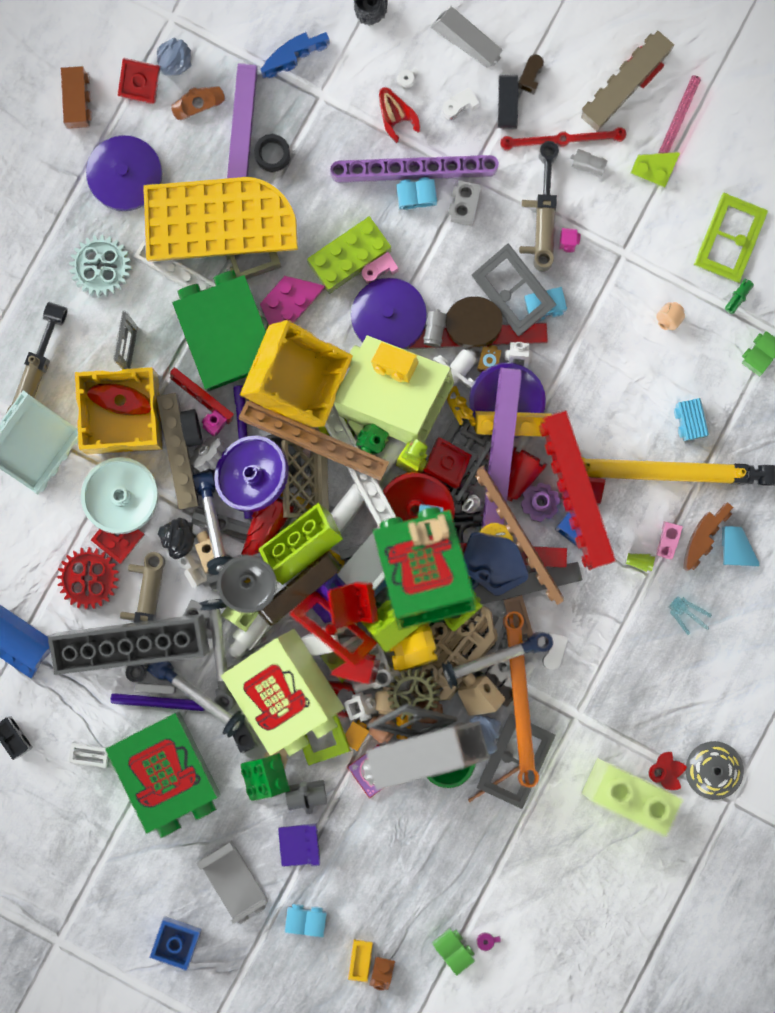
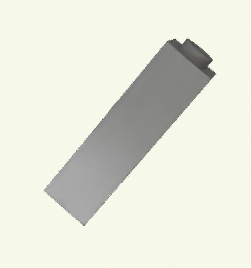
(467, 37)

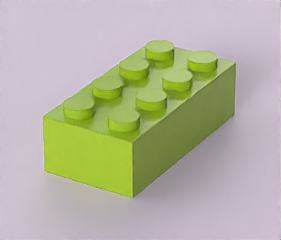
(348, 254)
(301, 543)
(385, 630)

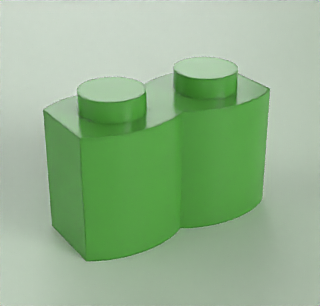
(761, 354)
(453, 951)

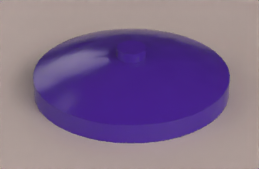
(120, 170)
(389, 312)
(484, 390)
(251, 473)

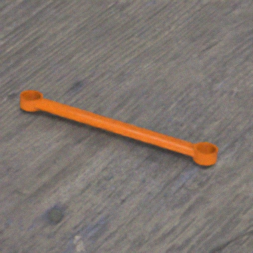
(521, 703)

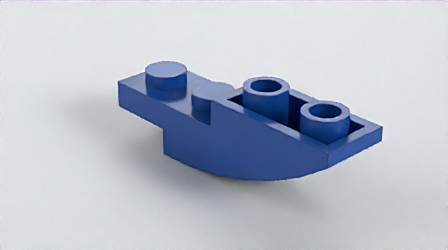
(286, 55)

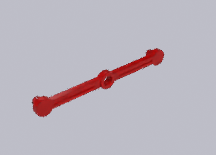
(619, 134)

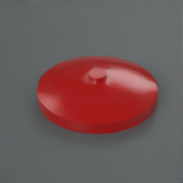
(416, 488)

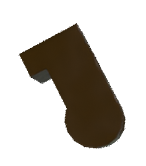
(532, 69)

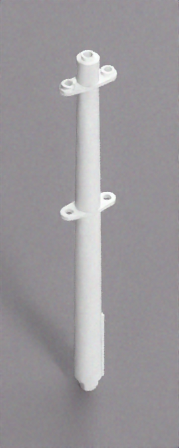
(351, 504)

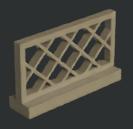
(317, 481)

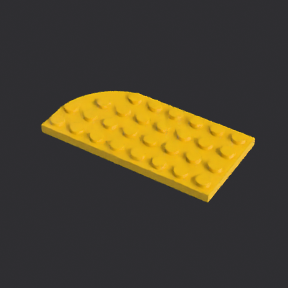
(217, 219)

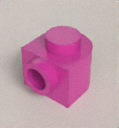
(569, 239)
(213, 423)

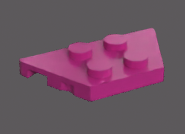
(289, 299)

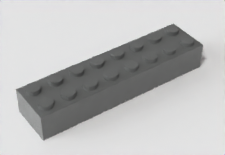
(129, 644)

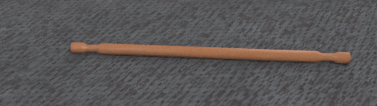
(496, 782)

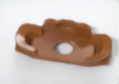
(184, 108)

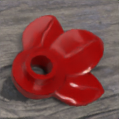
(669, 771)

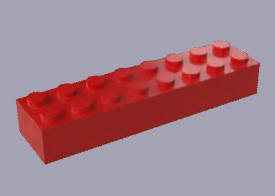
(577, 490)

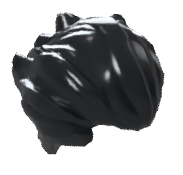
(370, 11)
(177, 537)

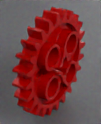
(70, 578)

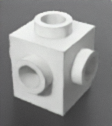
(519, 354)
(360, 707)

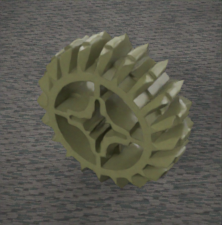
(405, 693)

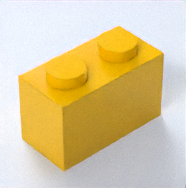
(394, 362)

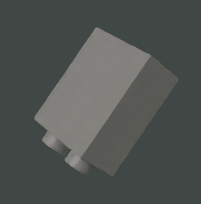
(425, 755)

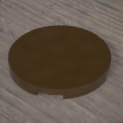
(474, 322)

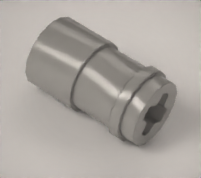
(587, 162)
(434, 328)

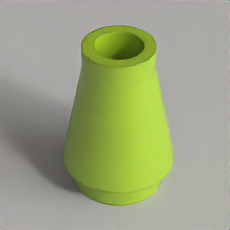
(641, 561)

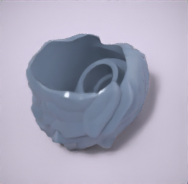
(174, 57)
(490, 730)

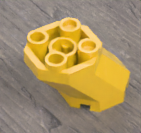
(414, 650)

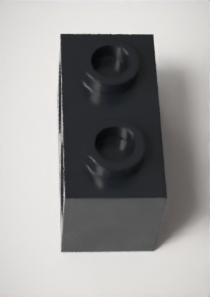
(13, 738)

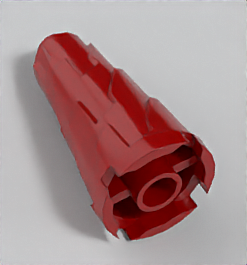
(264, 526)

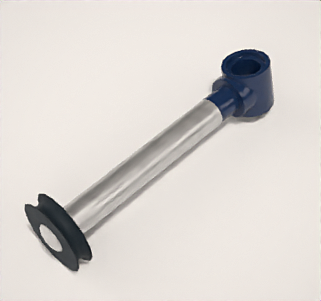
(205, 487)
(531, 645)
(164, 671)

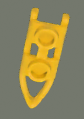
(460, 402)

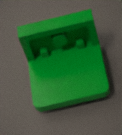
(265, 777)

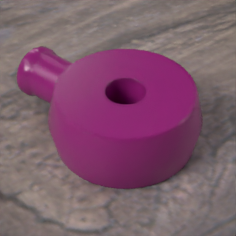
(491, 941)

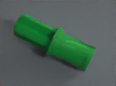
(739, 296)

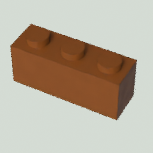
(75, 97)

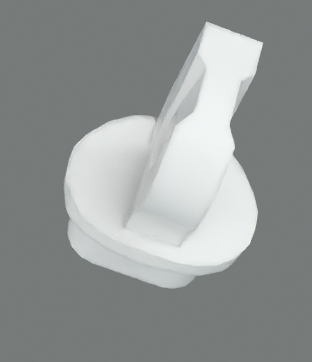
(473, 504)

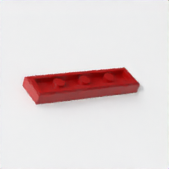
(200, 395)

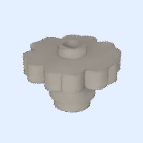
(207, 454)

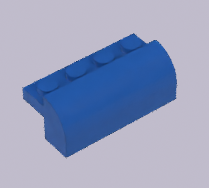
(21, 643)

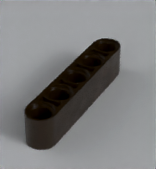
(300, 588)

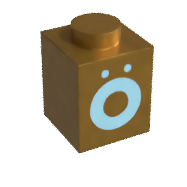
(489, 356)

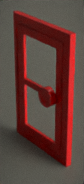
(326, 636)

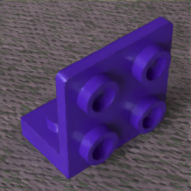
(299, 845)

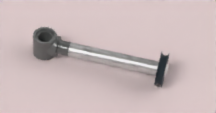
(219, 650)

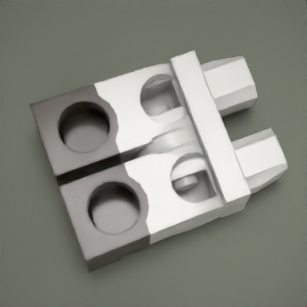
(500, 673)

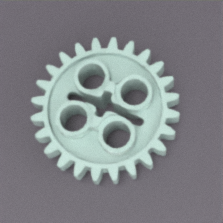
(102, 249)

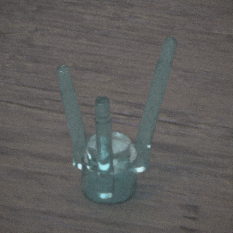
(680, 606)

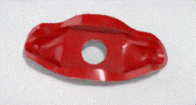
(104, 396)

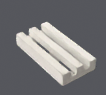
(84, 762)

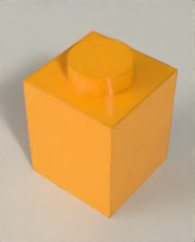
(356, 734)

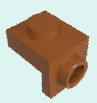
(382, 974)

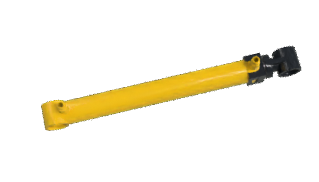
(680, 471)

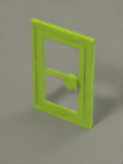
(740, 240)
(330, 752)

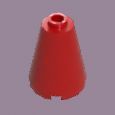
(523, 472)

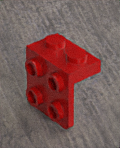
(352, 604)

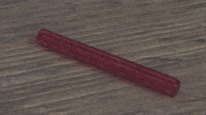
(680, 114)

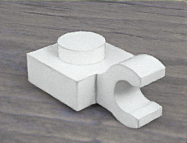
(195, 572)

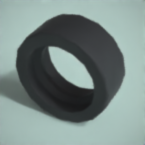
(272, 138)
(191, 428)

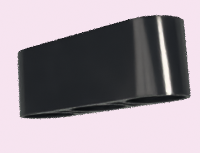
(507, 101)

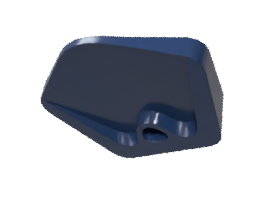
(494, 563)

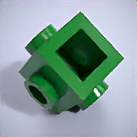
(371, 439)

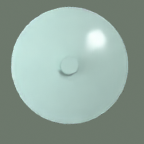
(119, 495)

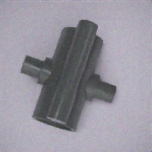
(306, 795)

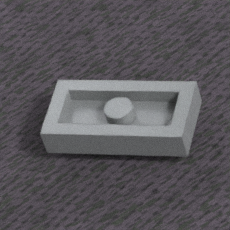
(155, 689)

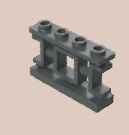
(472, 465)

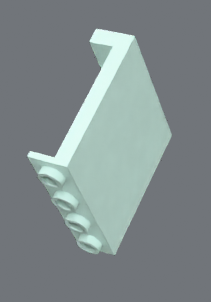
(34, 442)

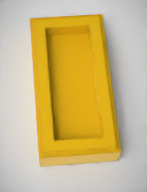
(360, 960)

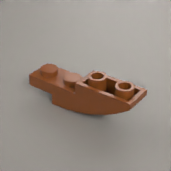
(700, 542)

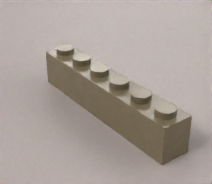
(627, 81)
(177, 452)

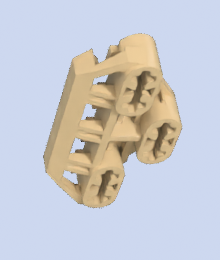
(455, 644)

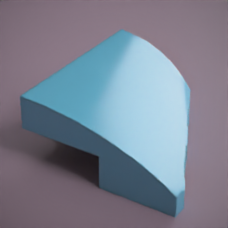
(737, 547)

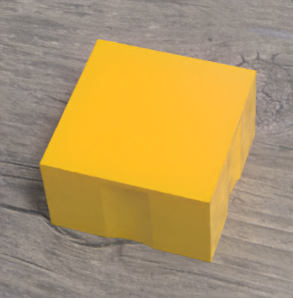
(296, 374)
(116, 433)

